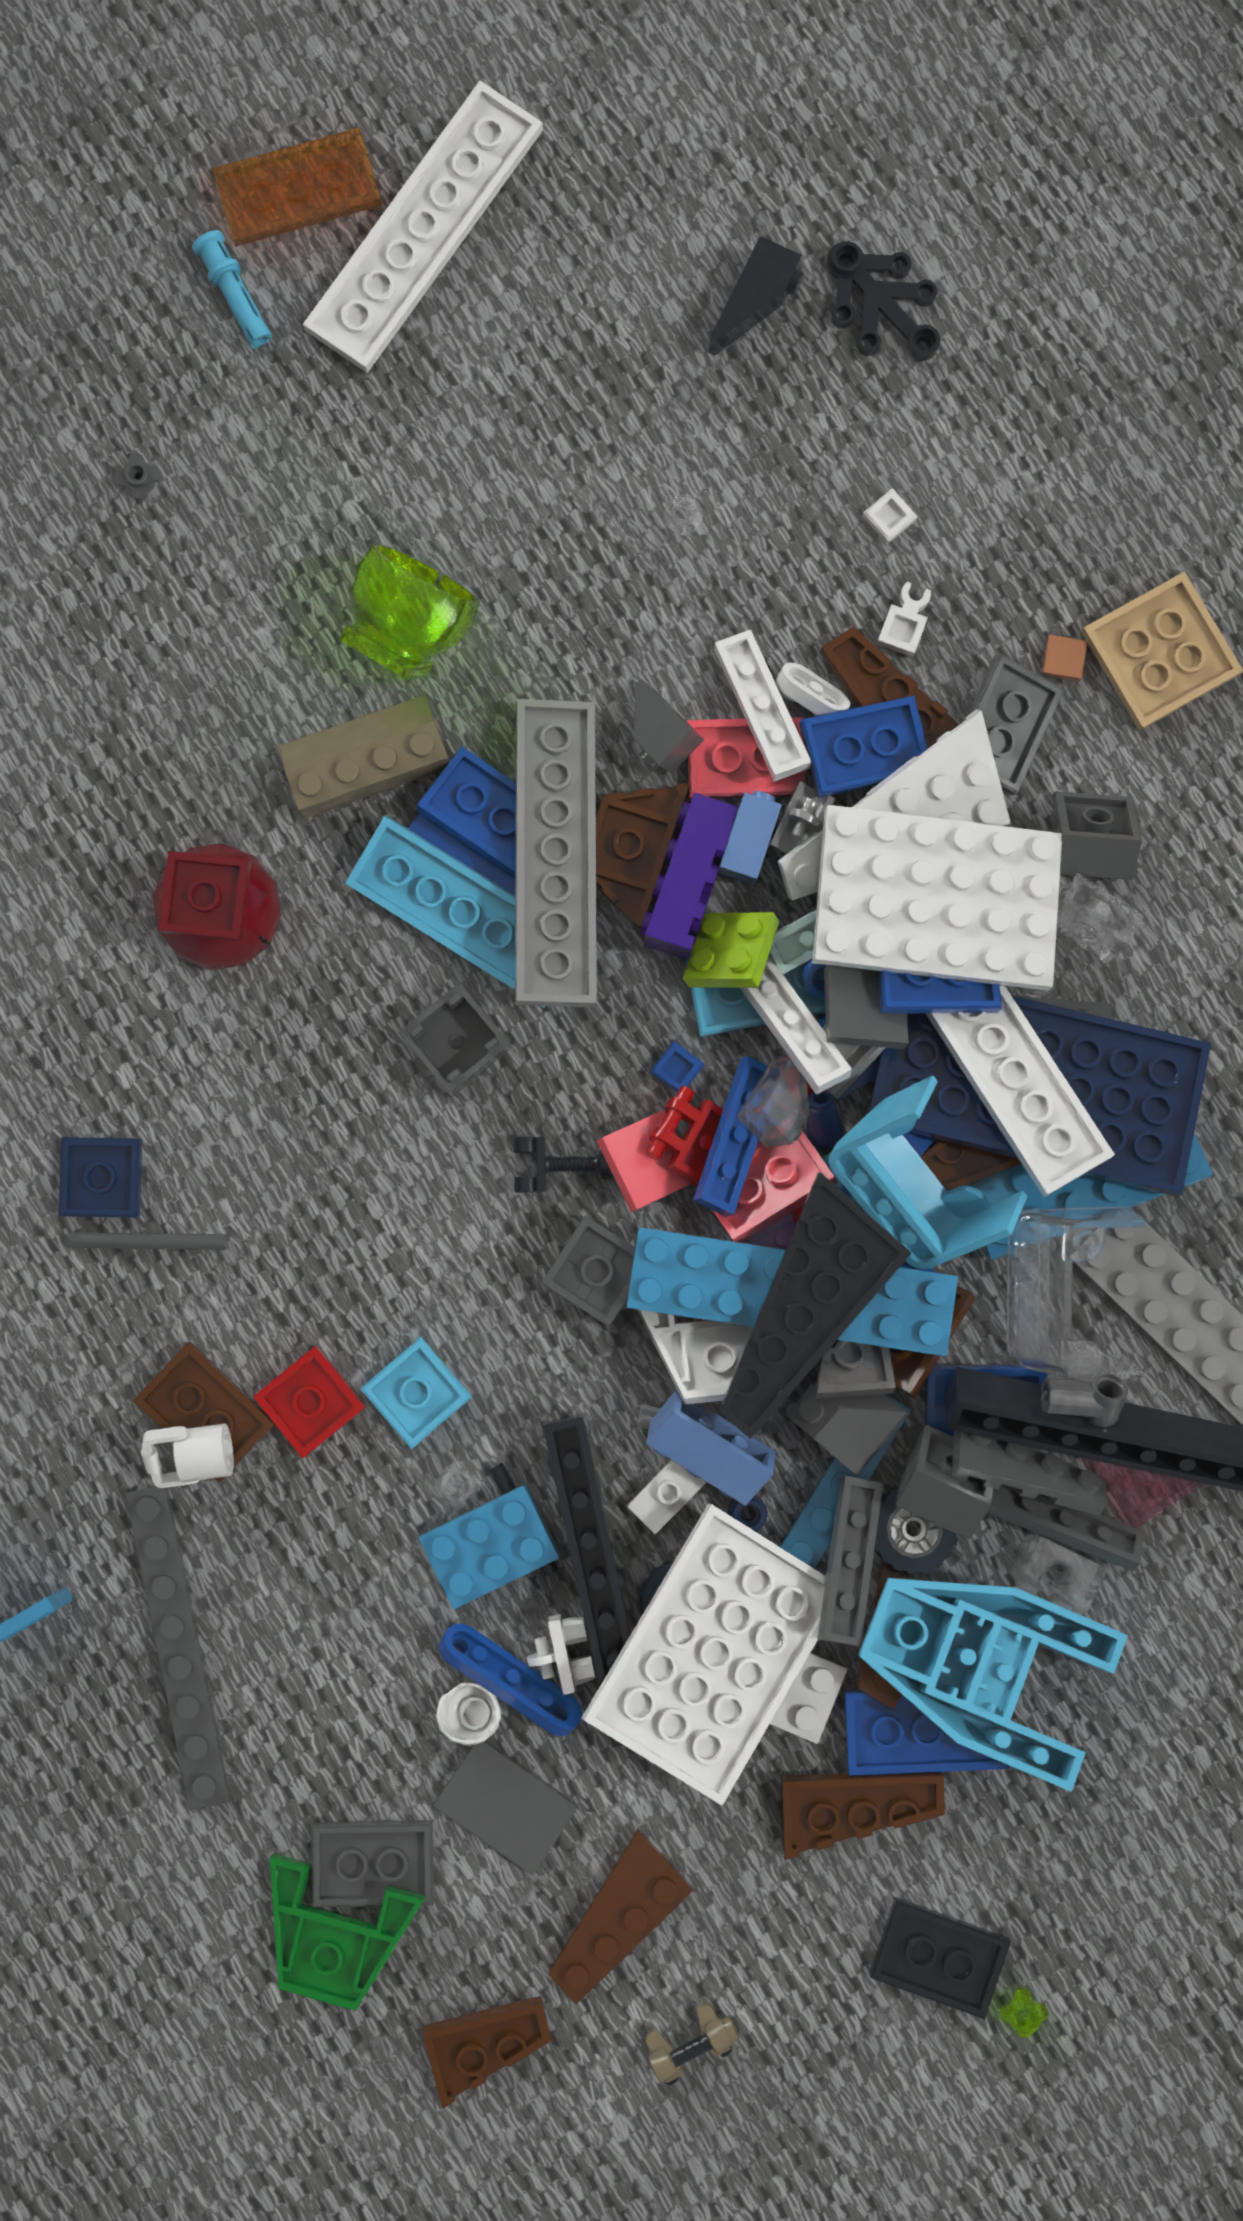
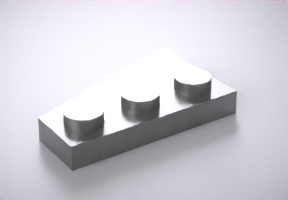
(854, 1371)

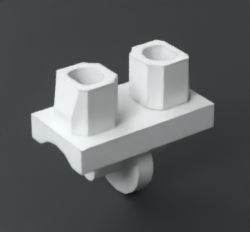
(571, 1671)

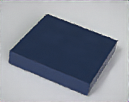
(100, 1177)

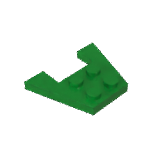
(327, 1952)

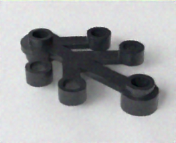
(880, 296)

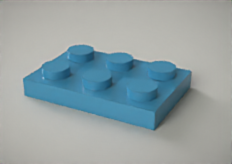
(489, 1546)

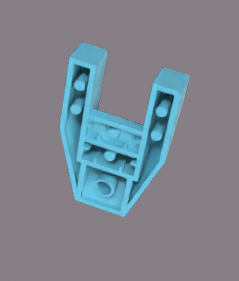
(965, 1659)

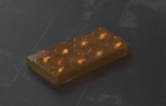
(297, 186)

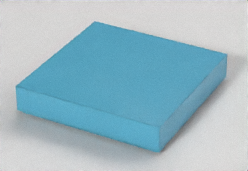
(416, 1392)

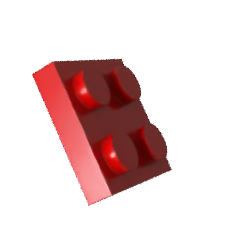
(309, 1401)

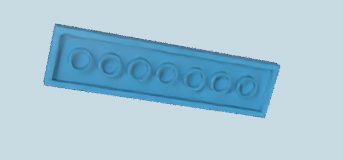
(732, 1279)

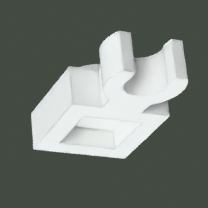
(903, 625)

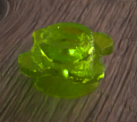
(1028, 2024)

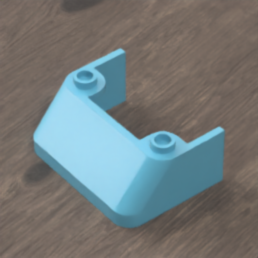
(906, 1195)

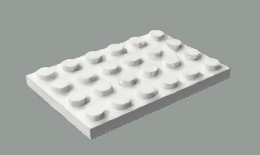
(937, 898)
(712, 1655)

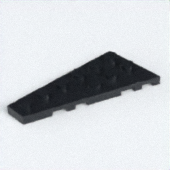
(821, 1285)

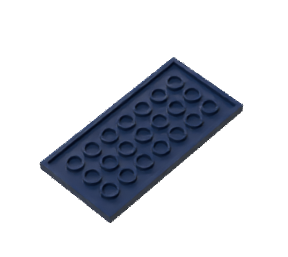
(1130, 1079)

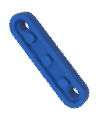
(510, 1679)

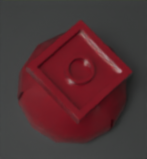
(216, 906)

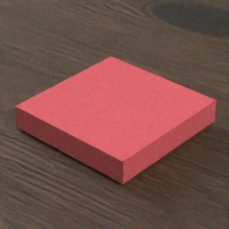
(636, 1174)

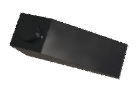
(760, 290)

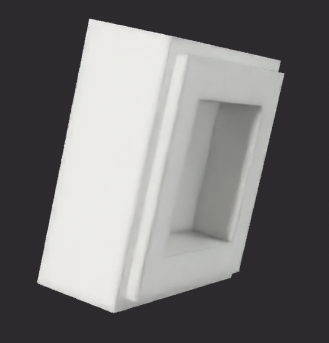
(889, 516)

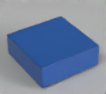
(677, 1067)

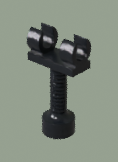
(545, 1165)

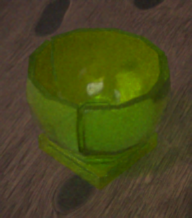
(403, 614)

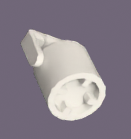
(198, 1454)

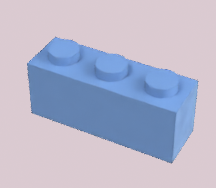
(711, 1448)

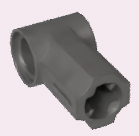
(1096, 1400)

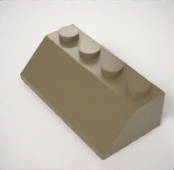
(363, 757)

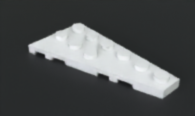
(946, 781)

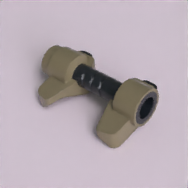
(716, 2036)

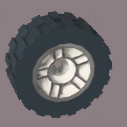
(905, 1551)

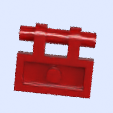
(693, 1149)

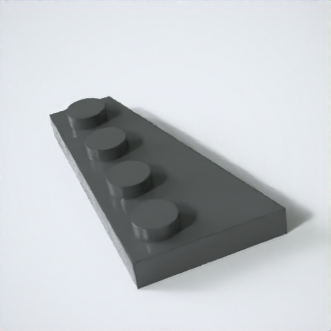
(1028, 1471)

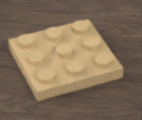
(1162, 651)

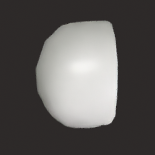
(468, 1714)

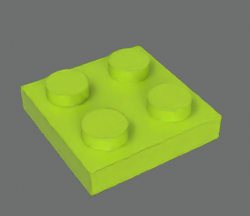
(731, 950)

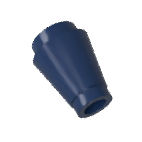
(824, 1123)

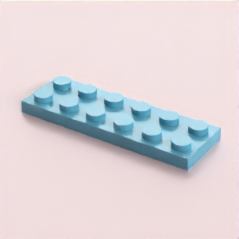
(439, 897)

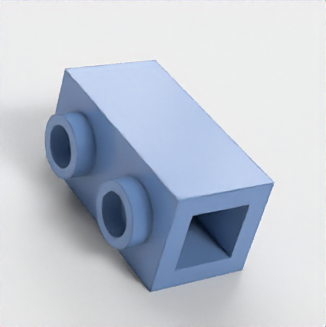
(750, 837)

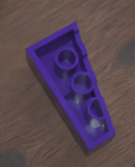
(690, 875)

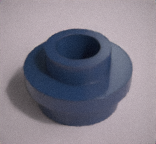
(759, 1517)

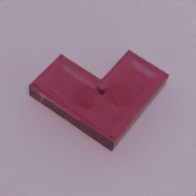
(1143, 1492)

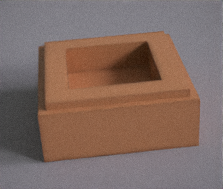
(1064, 658)

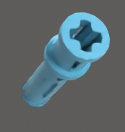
(225, 274)

